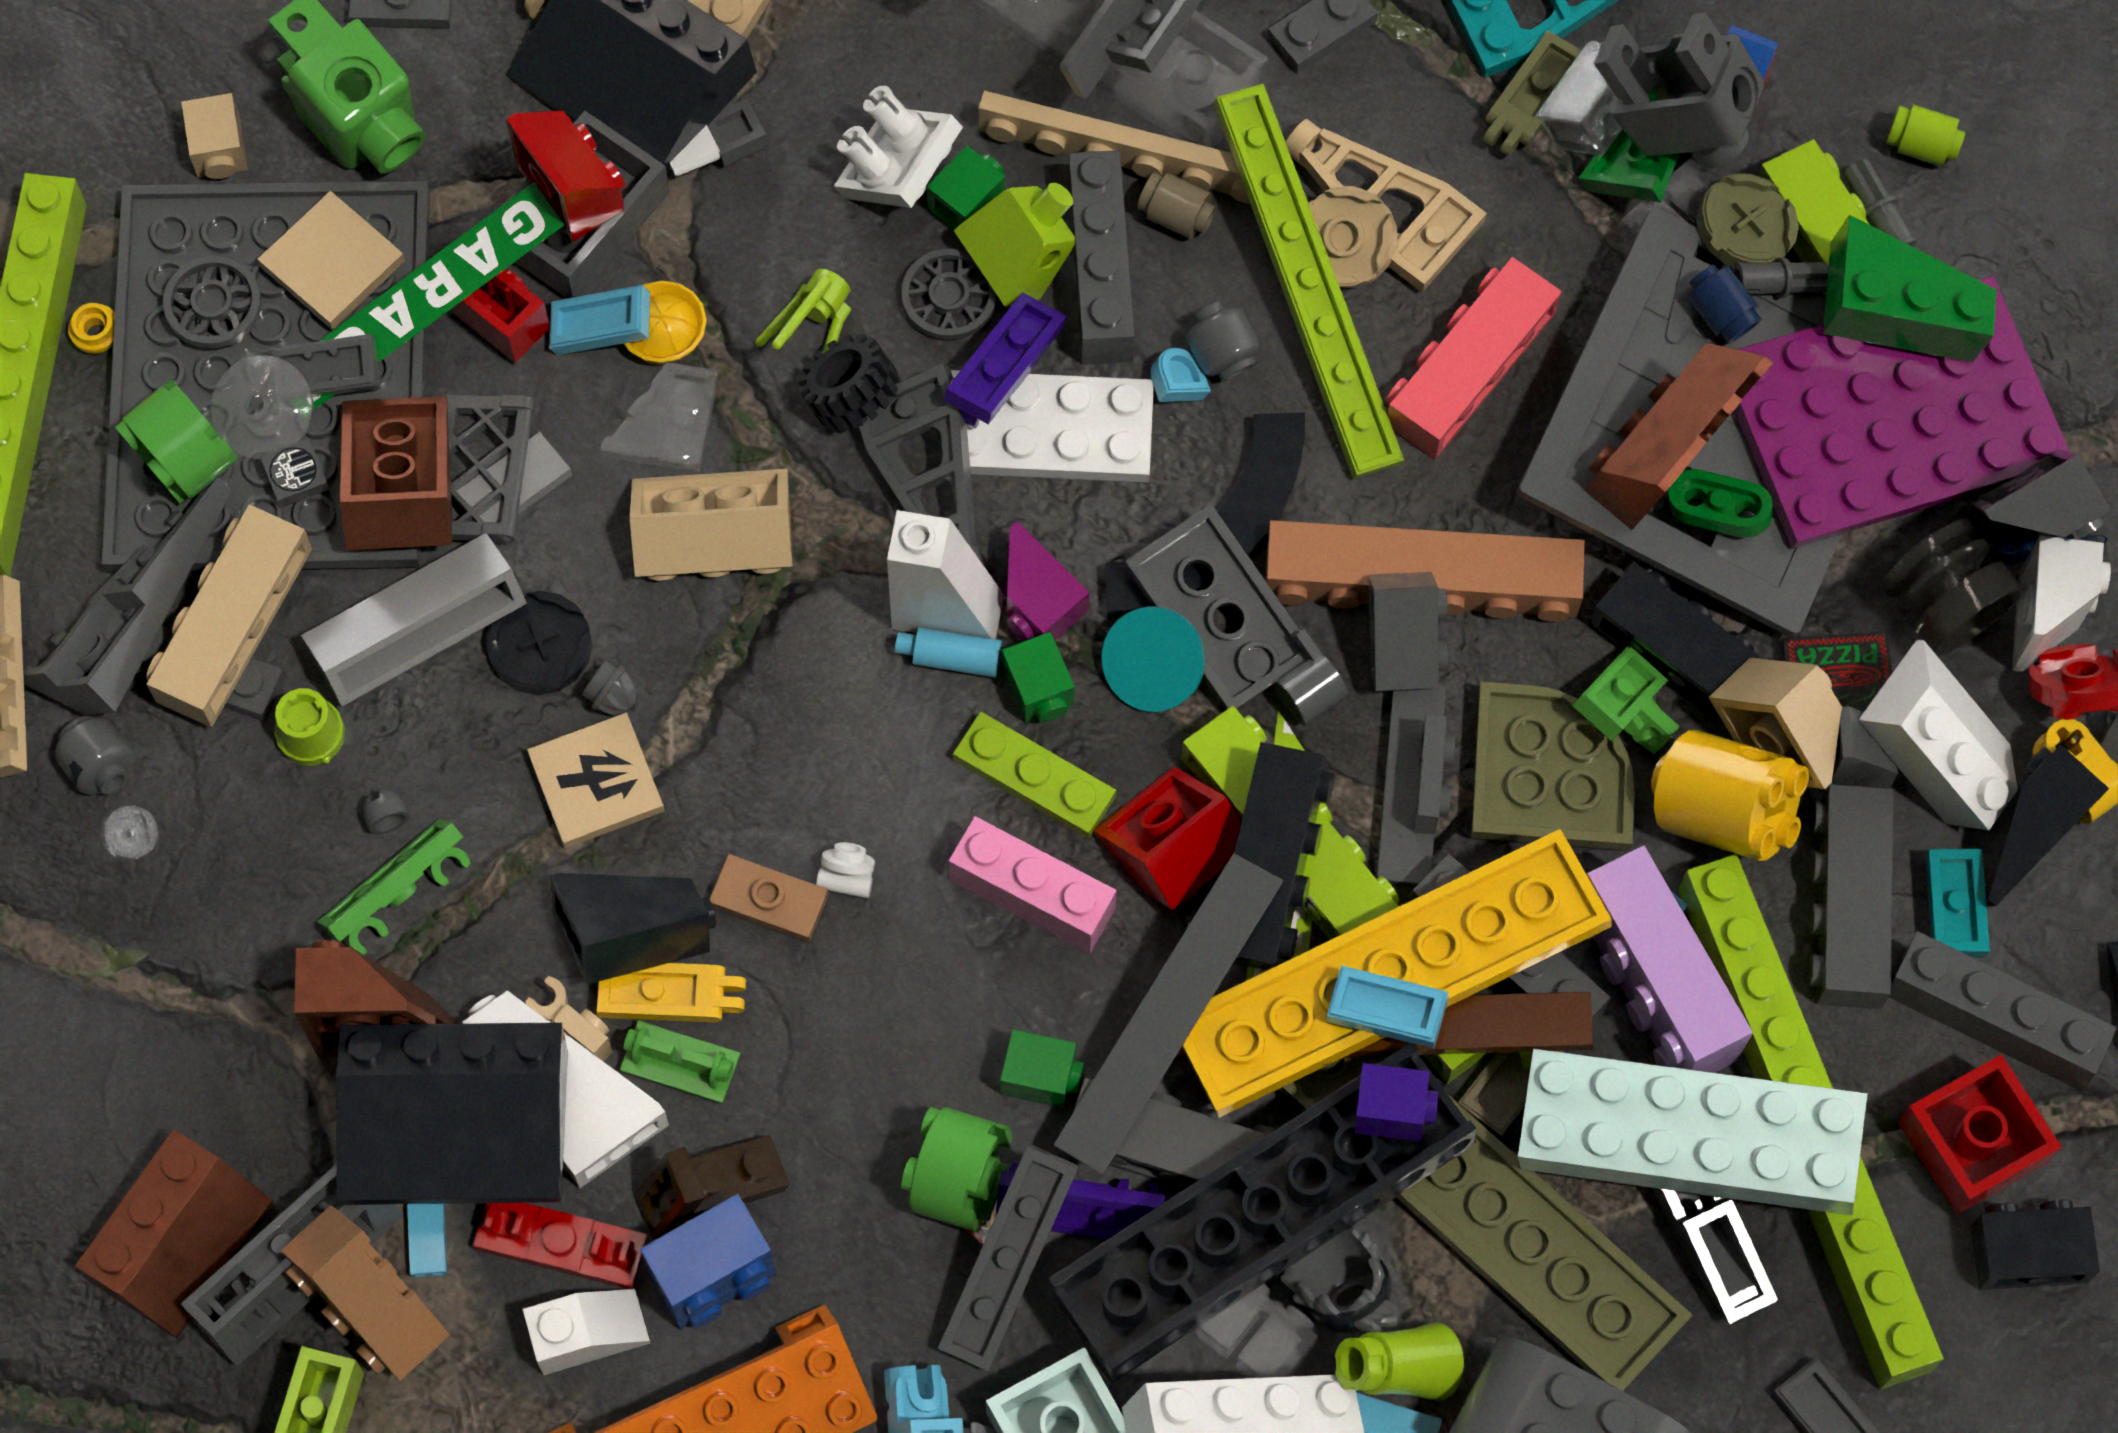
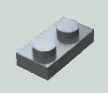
(1319, 29)

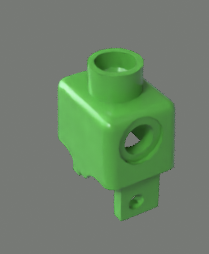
(347, 88)

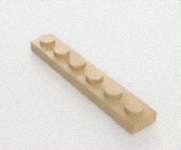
(1141, 151)

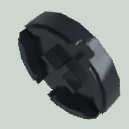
(540, 644)

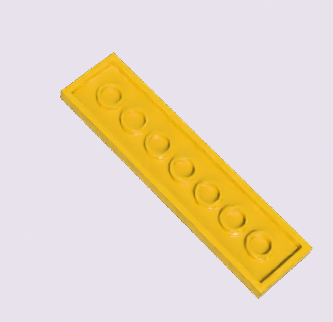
(1445, 940)

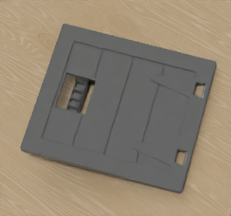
(1636, 341)

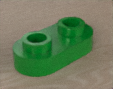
(1722, 502)

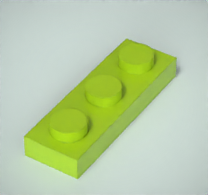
(1034, 775)

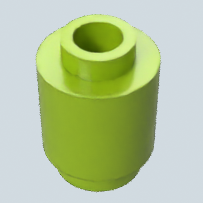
(1926, 135)

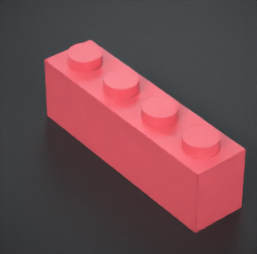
(1472, 357)

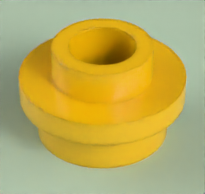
(87, 317)

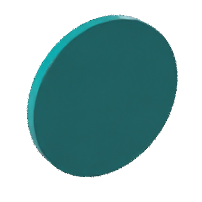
(1153, 659)

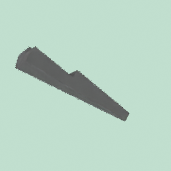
(122, 618)

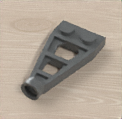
(913, 411)

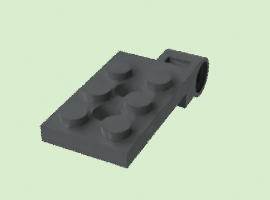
(1268, 645)

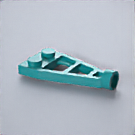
(1498, 39)

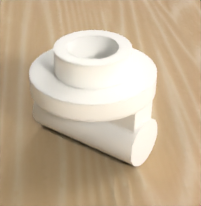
(846, 870)

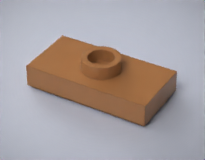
(769, 898)

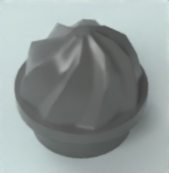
(611, 689)

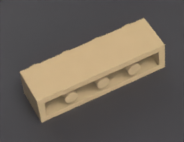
(228, 615)

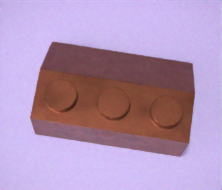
(173, 1232)

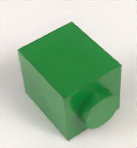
(965, 187)
(1038, 678)
(1040, 1069)

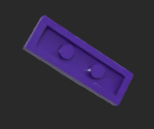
(1004, 360)
(1094, 1207)

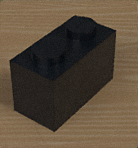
(2034, 1246)

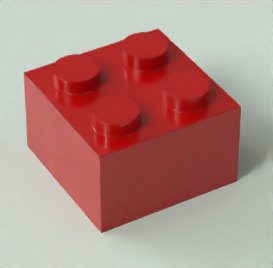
(1979, 1134)

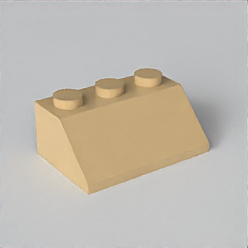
(711, 524)

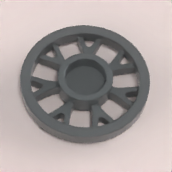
(947, 295)

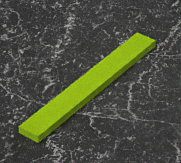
(1308, 281)

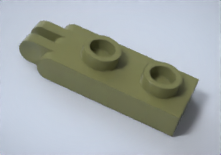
(1527, 92)

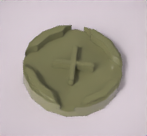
(1746, 220)

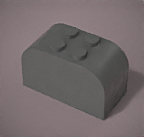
(1541, 1393)

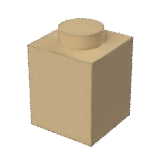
(214, 136)

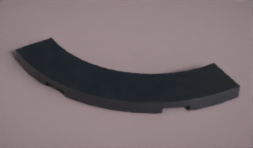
(1247, 513)

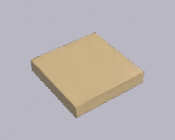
(331, 260)

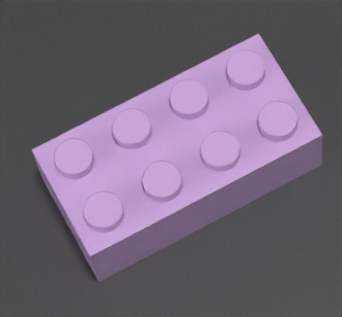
(1665, 969)

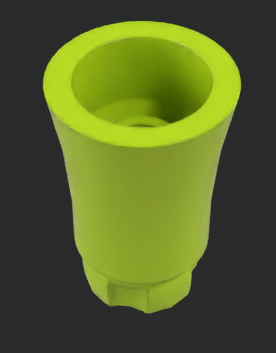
(1402, 1362)

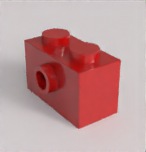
(505, 314)

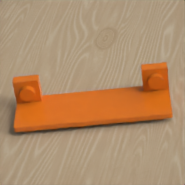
(791, 1389)

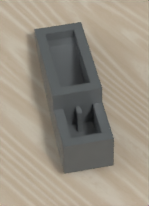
(1718, 1251)

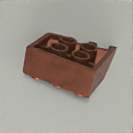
(1673, 430)
(347, 988)

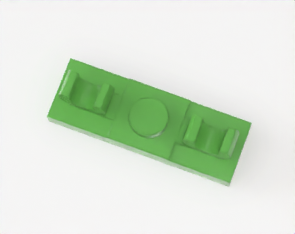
(394, 883)

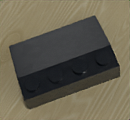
(636, 66)
(450, 1113)

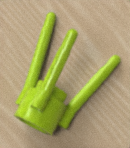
(817, 300)

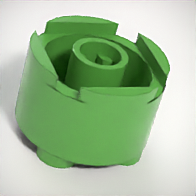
(176, 442)
(956, 1168)

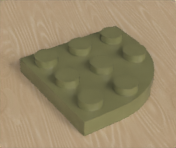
(1547, 771)

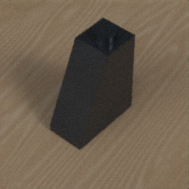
(629, 921)

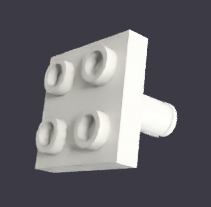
(896, 154)

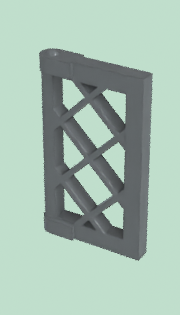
(489, 410)

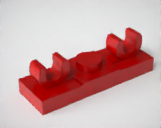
(561, 1242)

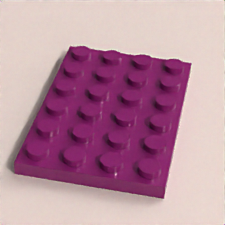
(1886, 431)

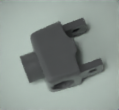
(1701, 87)

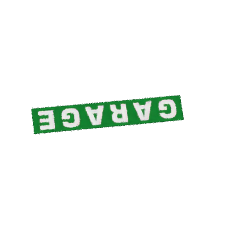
(452, 274)

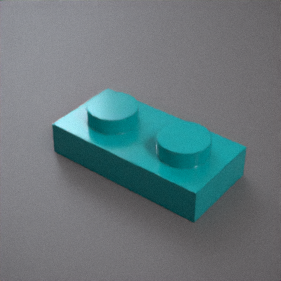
(1958, 900)

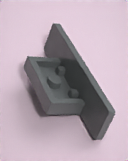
(1126, 34)
(1414, 784)

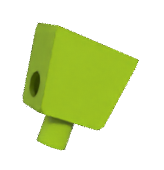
(1020, 239)

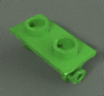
(679, 1061)

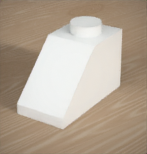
(585, 1328)

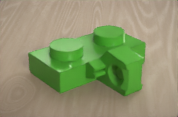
(1624, 700)

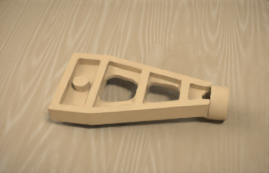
(1432, 237)

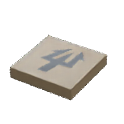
(595, 780)

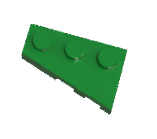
(1628, 172)

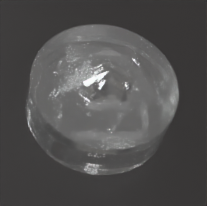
(129, 833)

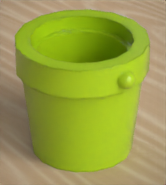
(308, 728)

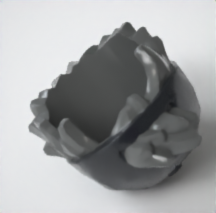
(1345, 1284)

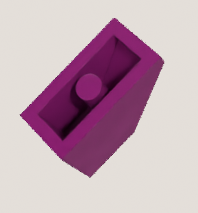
(1040, 590)

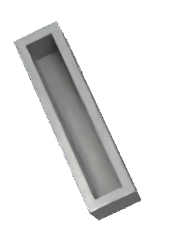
(414, 619)

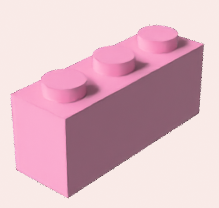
(1032, 885)

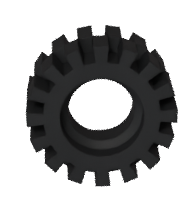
(848, 382)

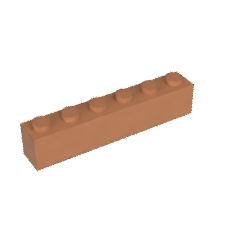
(1477, 569)

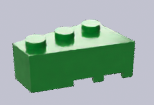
(1903, 296)

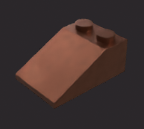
(395, 473)

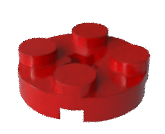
(2075, 680)

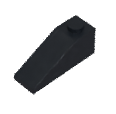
(2047, 808)

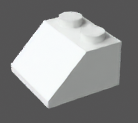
(2060, 589)

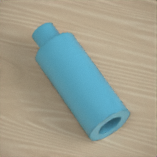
(951, 651)

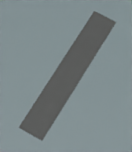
(1168, 1013)

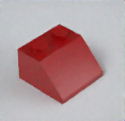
(566, 169)
(1173, 836)

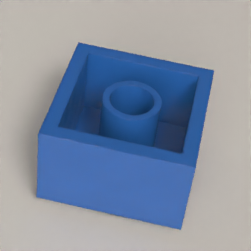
(710, 1263)

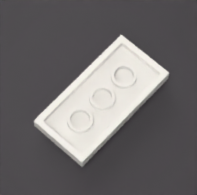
(1068, 430)

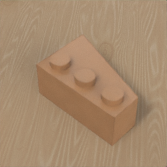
(363, 1294)

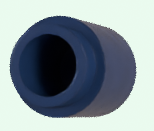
(1723, 303)

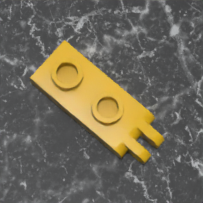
(671, 994)

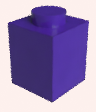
(1394, 1102)

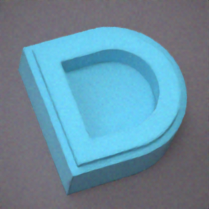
(1178, 377)

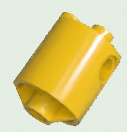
(1728, 795)

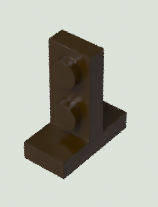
(687, 1187)

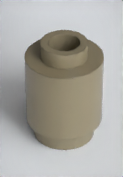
(1177, 205)

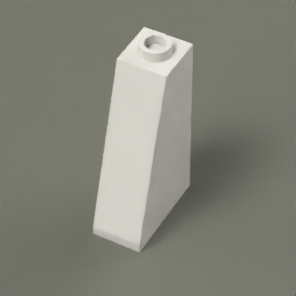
(939, 579)
(603, 1109)

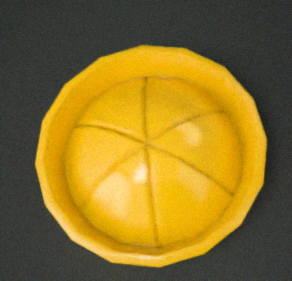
(675, 324)

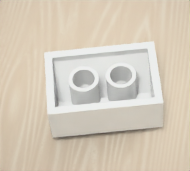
(1942, 741)

